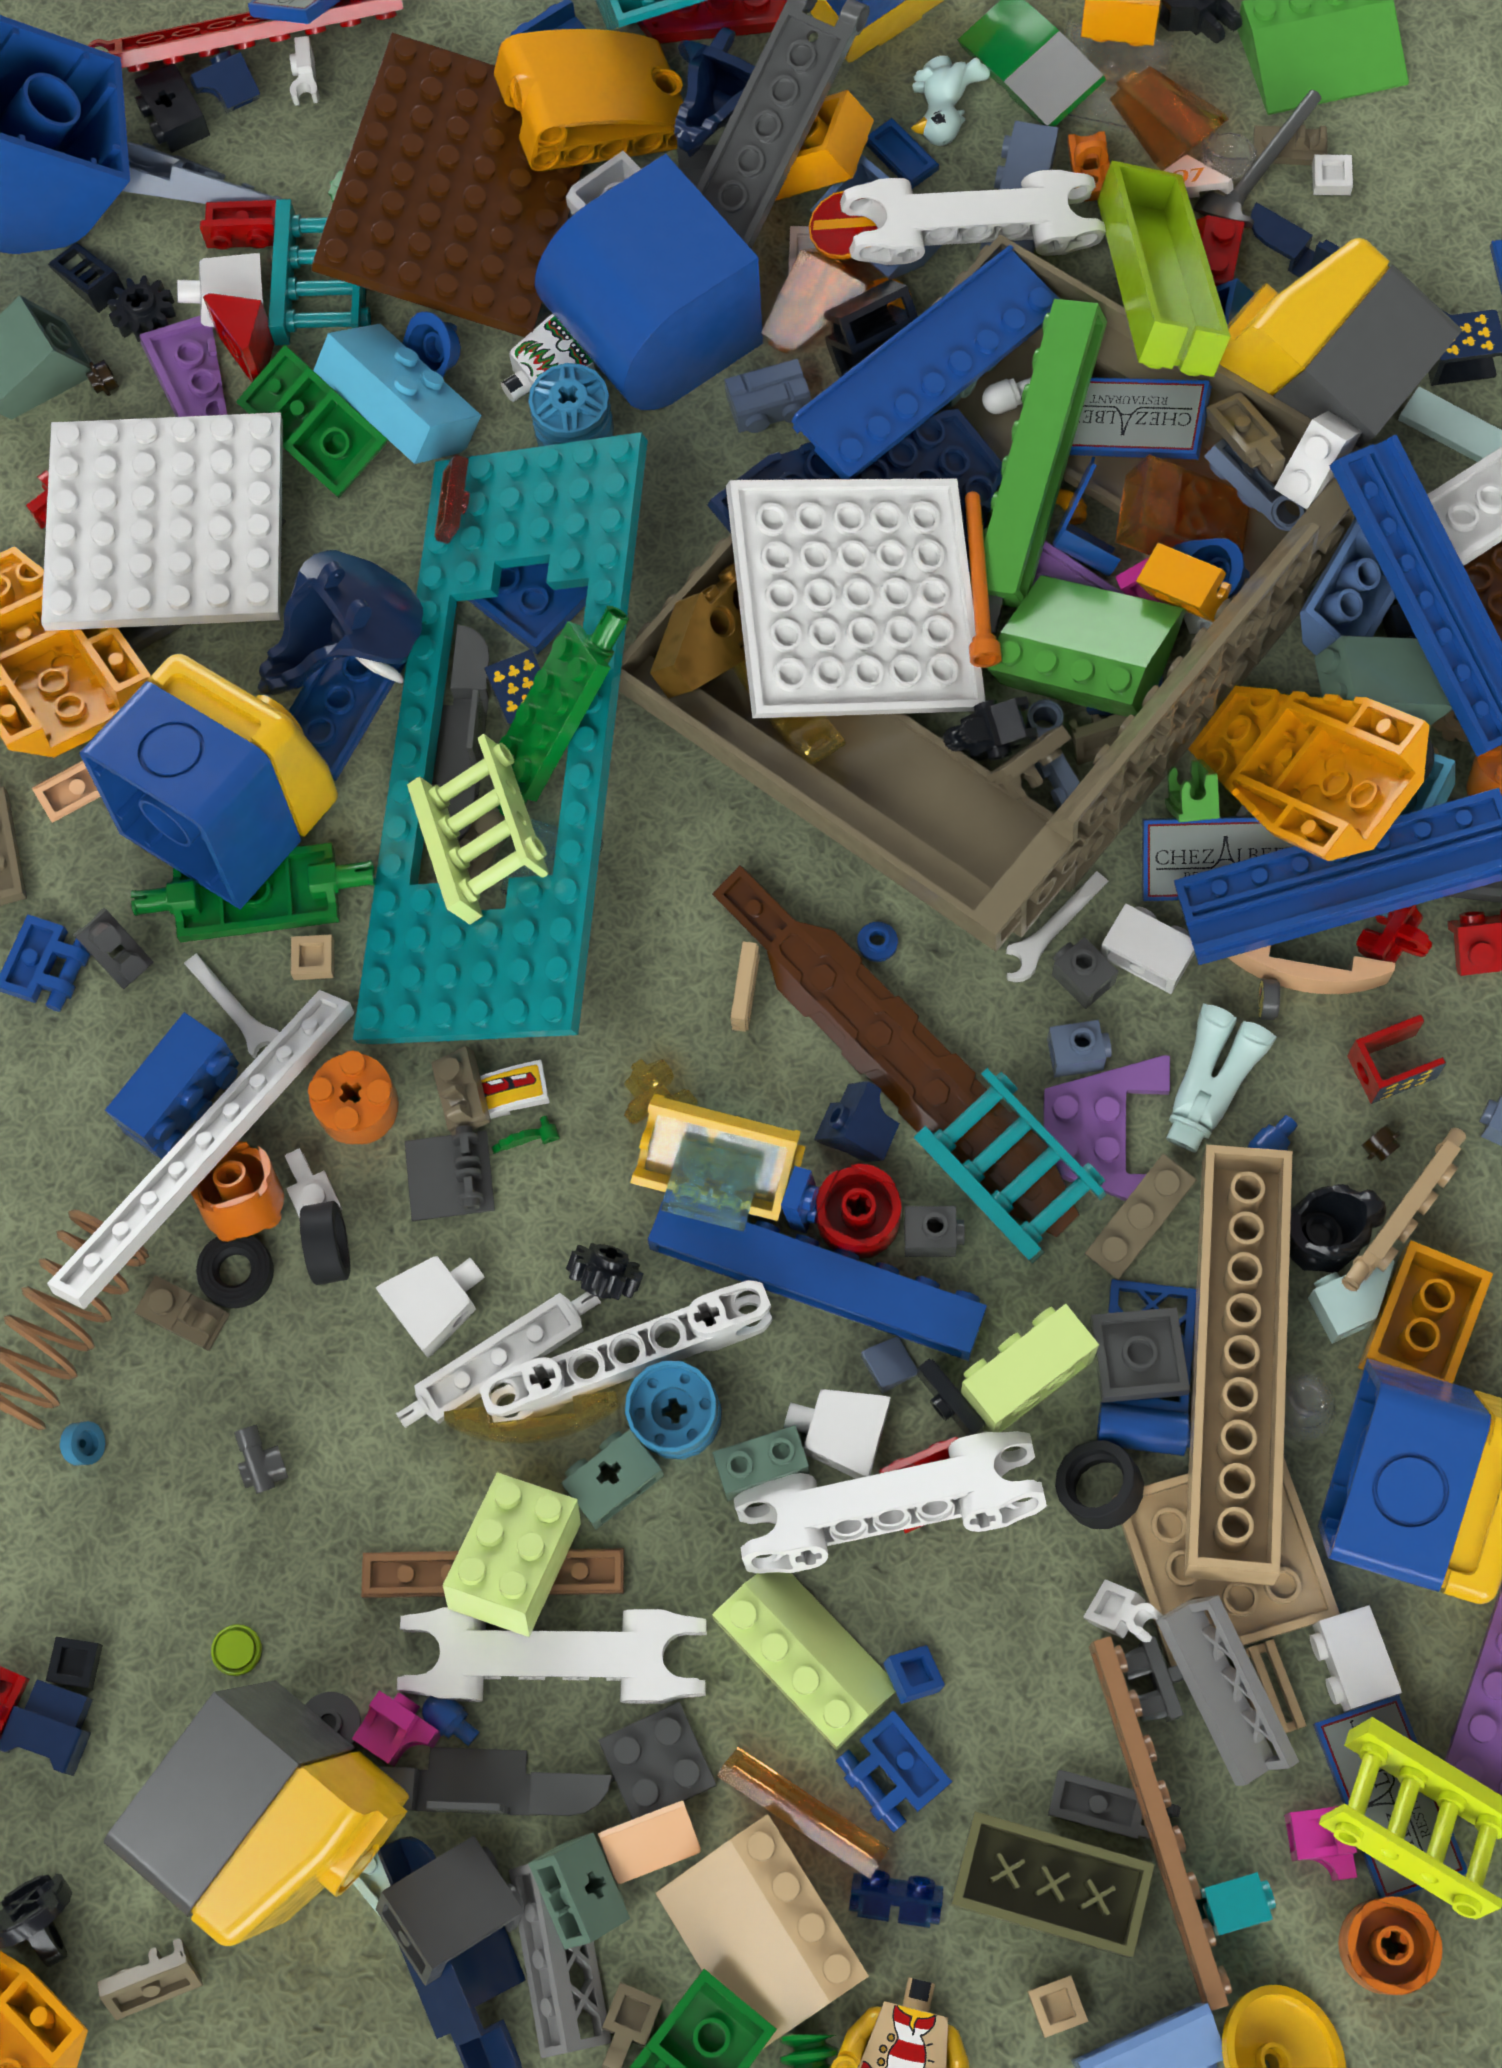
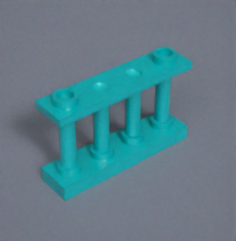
(288, 288)
(999, 1204)

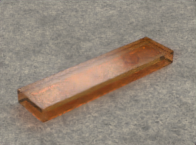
(803, 1812)

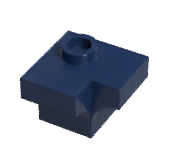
(227, 81)
(858, 1124)

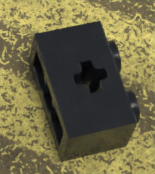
(171, 107)

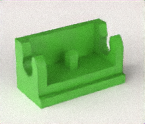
(1196, 797)

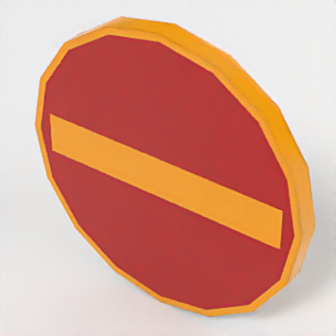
(834, 230)

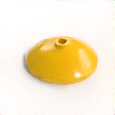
(1281, 2028)

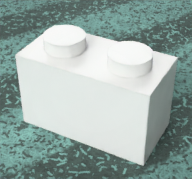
(1308, 468)
(1148, 947)
(1355, 1659)

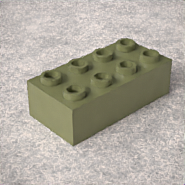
(1052, 1885)

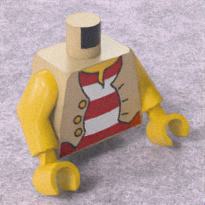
(903, 2035)

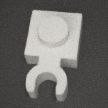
(1120, 1611)

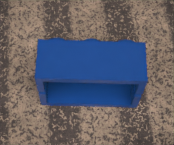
(173, 1086)

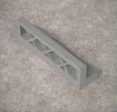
(1221, 1689)
(547, 1966)

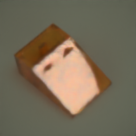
(1177, 506)

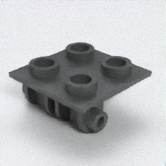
(449, 1175)

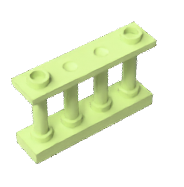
(441, 830)

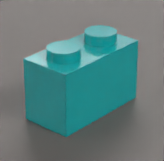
(1237, 1903)

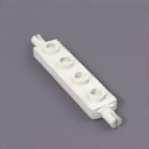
(521, 1341)

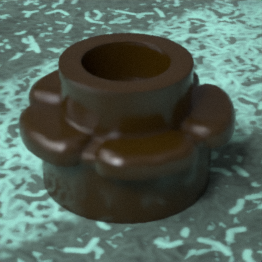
(101, 377)
(1382, 1143)

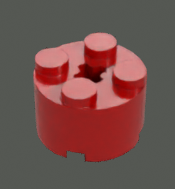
(846, 1192)

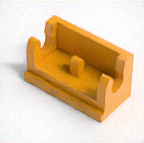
(1184, 582)

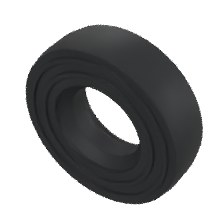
(235, 1295)

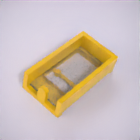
(672, 1119)

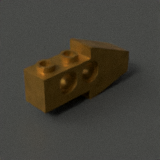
(701, 638)

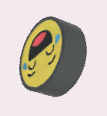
(1269, 999)

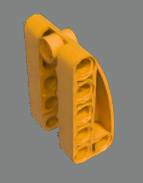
(588, 95)

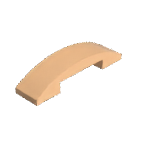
(1305, 977)

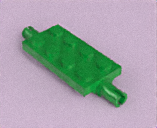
(560, 700)
(294, 896)

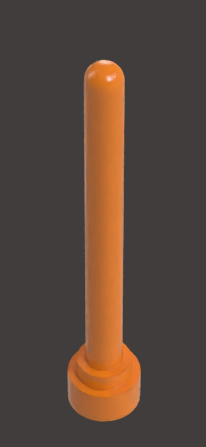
(984, 648)

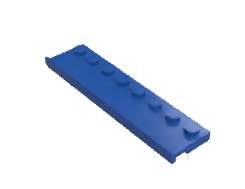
(925, 365)
(1428, 584)
(1301, 894)

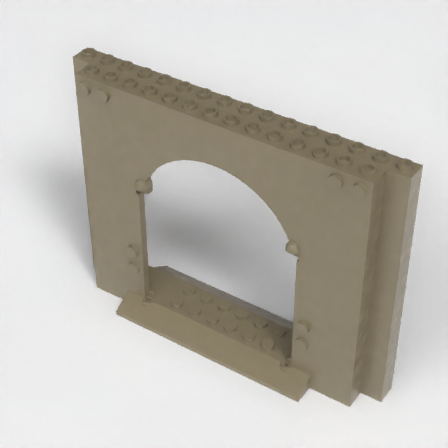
(931, 811)

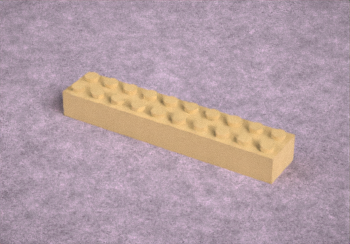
(1239, 1366)

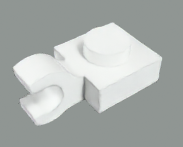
(303, 66)
(309, 1187)

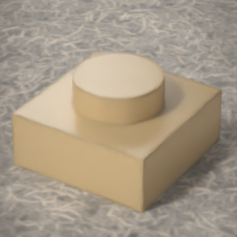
(312, 957)
(1057, 2006)

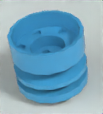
(570, 405)
(654, 1394)

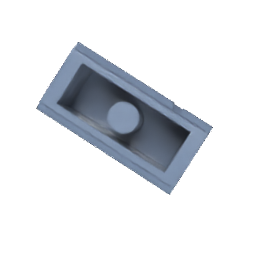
(767, 395)

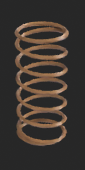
(50, 1305)

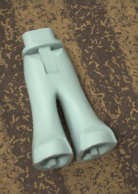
(1205, 1098)

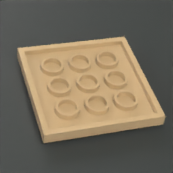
(1256, 1610)

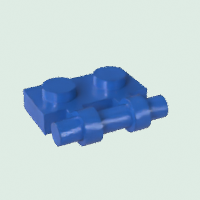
(32, 959)
(904, 1762)

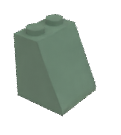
(36, 357)
(1384, 671)

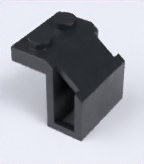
(867, 323)

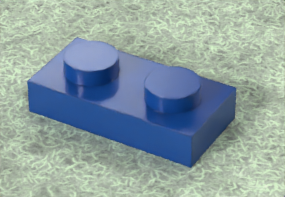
(800, 1200)

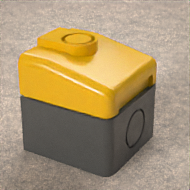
(1341, 339)
(256, 1814)

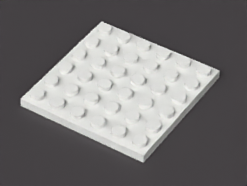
(163, 522)
(854, 596)

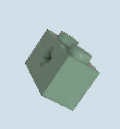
(760, 1461)
(604, 1500)
(579, 1891)

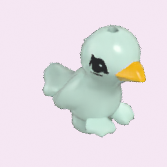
(943, 87)

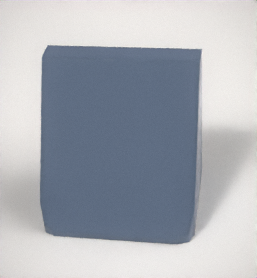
(889, 1364)

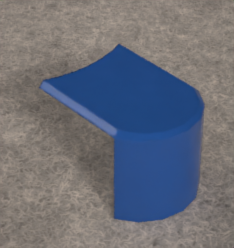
(1080, 543)

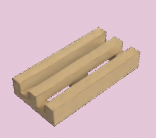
(745, 986)
(1284, 1683)

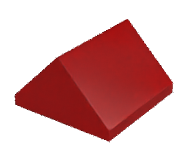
(242, 330)

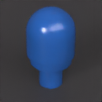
(1274, 1137)
(449, 1718)

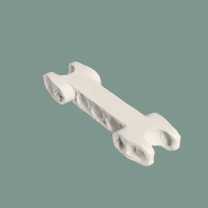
(918, 220)
(728, 1328)
(952, 1488)
(629, 1656)

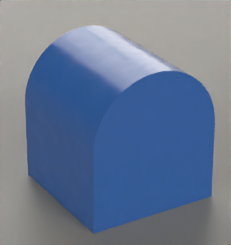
(57, 138)
(654, 286)

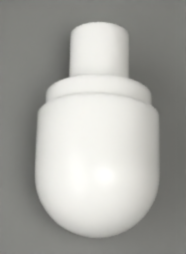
(1003, 395)

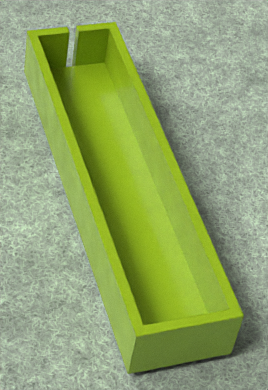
(1162, 270)

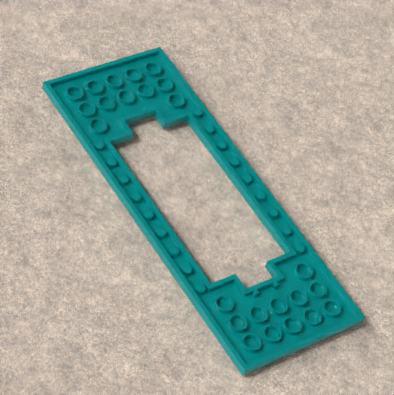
(527, 963)

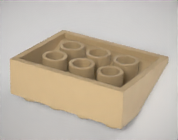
(762, 1928)

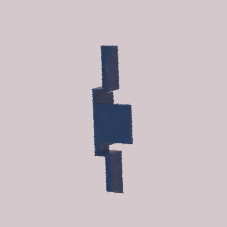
(1290, 241)
(466, 1980)

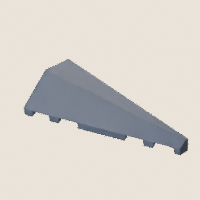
(181, 179)

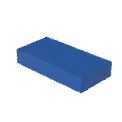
(901, 153)

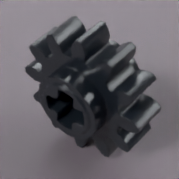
(141, 307)
(604, 1271)

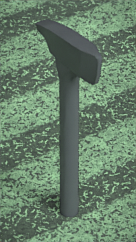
(1231, 204)

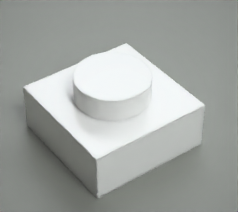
(1332, 174)

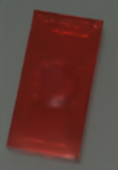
(452, 499)

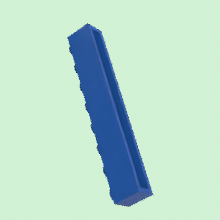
(827, 1280)

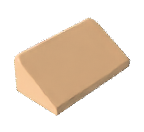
(70, 788)
(650, 1842)

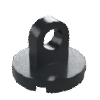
(30, 1915)

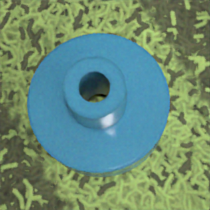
(82, 1443)

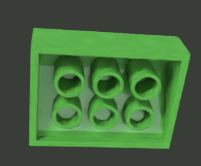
(1321, 47)
(1087, 645)

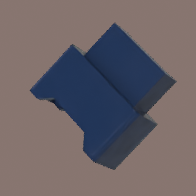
(50, 1726)

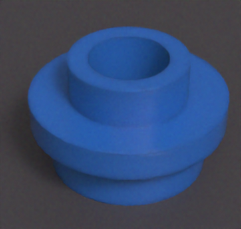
(877, 952)

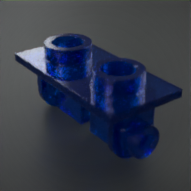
(918, 1898)

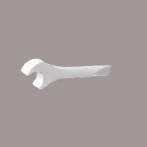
(1032, 947)
(255, 1033)

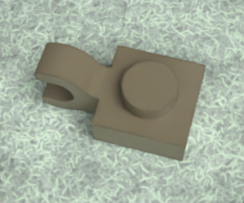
(630, 2021)

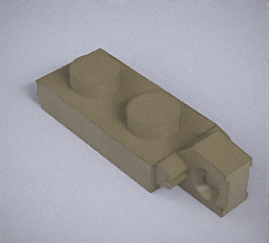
(1248, 434)

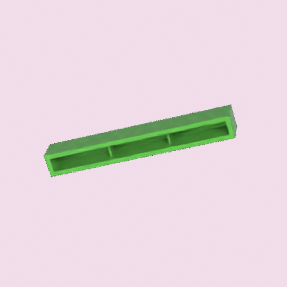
(1041, 447)

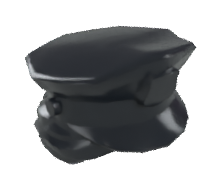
(1333, 1226)

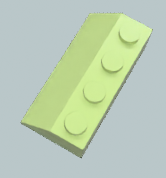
(806, 1654)

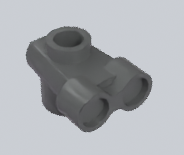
(261, 1466)

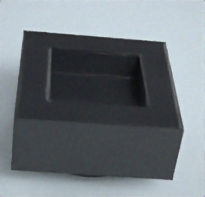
(74, 1663)

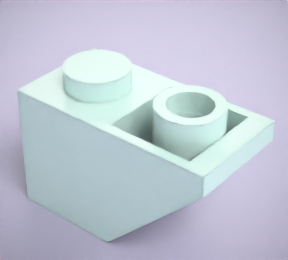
(1348, 1311)

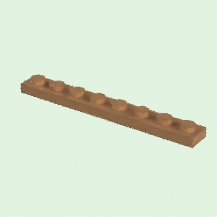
(1165, 1839)

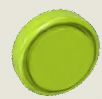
(236, 1650)

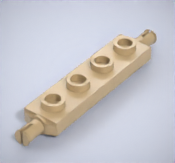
(1400, 1223)

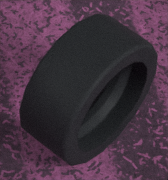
(324, 1242)
(1121, 1506)

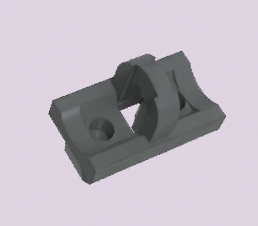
(103, 936)
(1163, 1701)

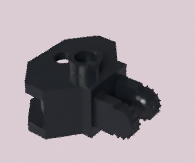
(1200, 17)
(992, 730)

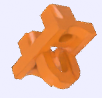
(1086, 155)

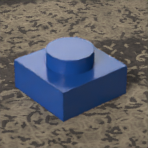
(914, 1674)

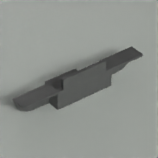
(465, 719)
(495, 1784)

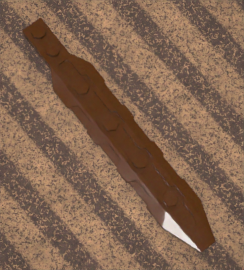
(886, 1040)

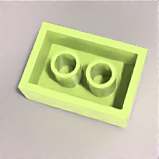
(1028, 1368)
(512, 1554)

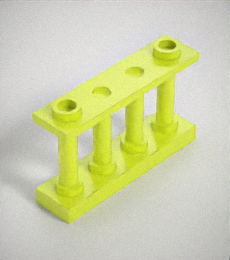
(1449, 1788)

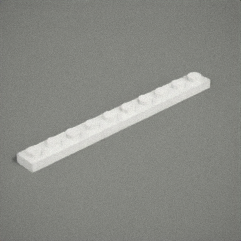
(199, 1150)

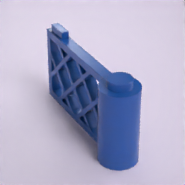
(1152, 1422)

